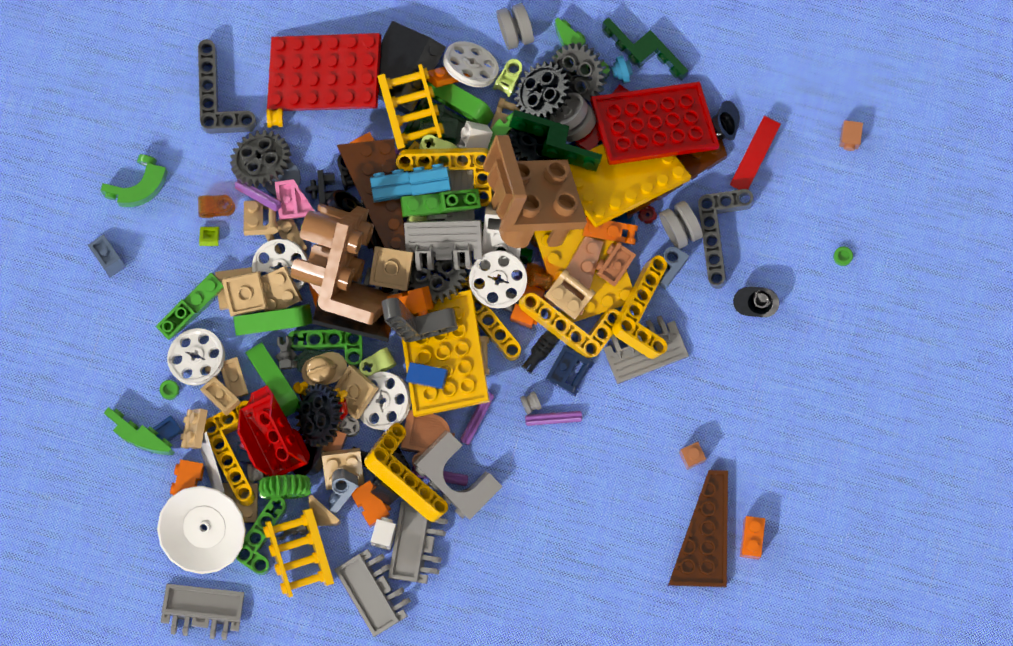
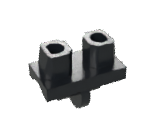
(323, 180)

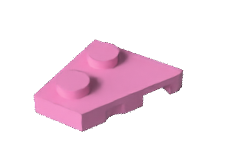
(292, 200)

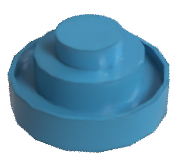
(622, 69)

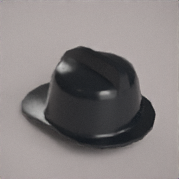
(726, 121)
(756, 302)
(315, 462)

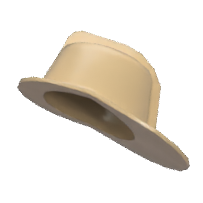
(324, 368)

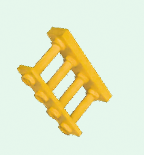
(392, 102)
(312, 538)

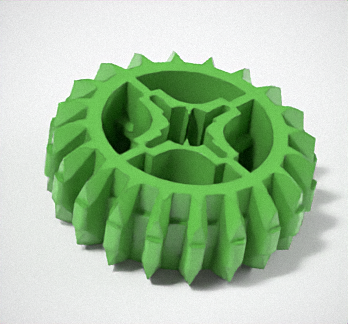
(285, 487)

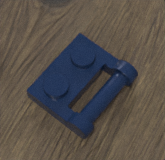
(564, 366)

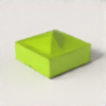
(209, 236)

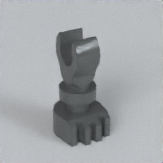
(286, 363)
(302, 529)

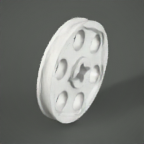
(470, 64)
(275, 258)
(501, 288)
(196, 348)
(390, 405)

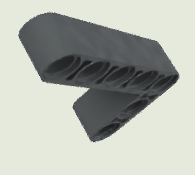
(212, 95)
(714, 231)
(419, 327)

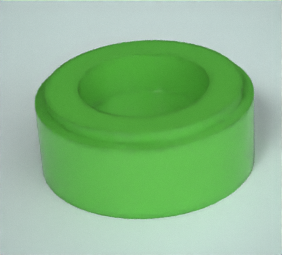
(144, 159)
(843, 256)
(169, 389)

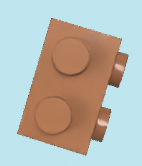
(615, 263)

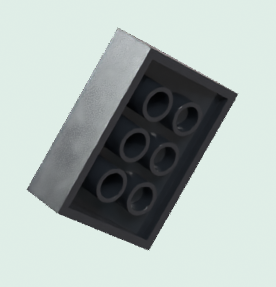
(401, 54)
(378, 330)

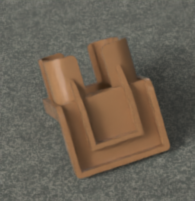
(532, 196)
(336, 265)

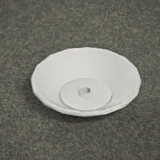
(188, 543)

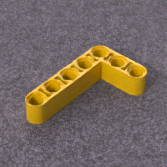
(453, 163)
(638, 306)
(496, 326)
(569, 327)
(226, 452)
(400, 478)

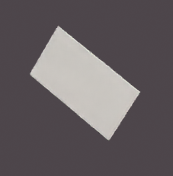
(210, 464)

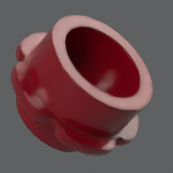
(647, 219)

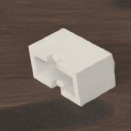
(383, 533)

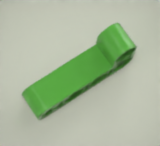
(463, 103)
(273, 320)
(324, 344)
(273, 378)
(257, 528)

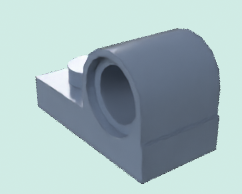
(106, 256)
(674, 267)
(343, 490)

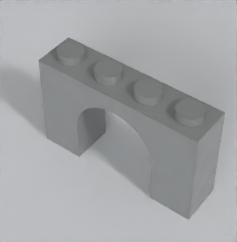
(431, 466)

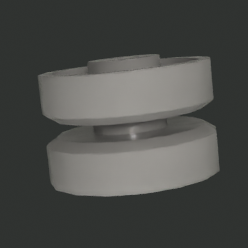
(516, 26)
(577, 116)
(681, 225)

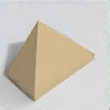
(322, 514)

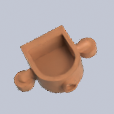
(422, 432)

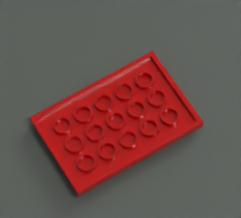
(324, 72)
(654, 123)

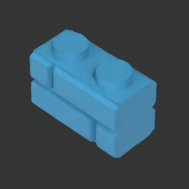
(430, 180)
(390, 186)

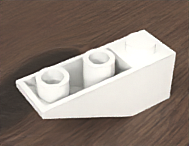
(474, 136)

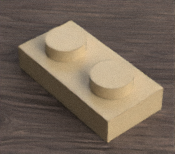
(220, 396)

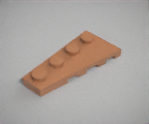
(583, 266)

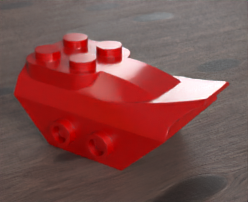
(268, 436)

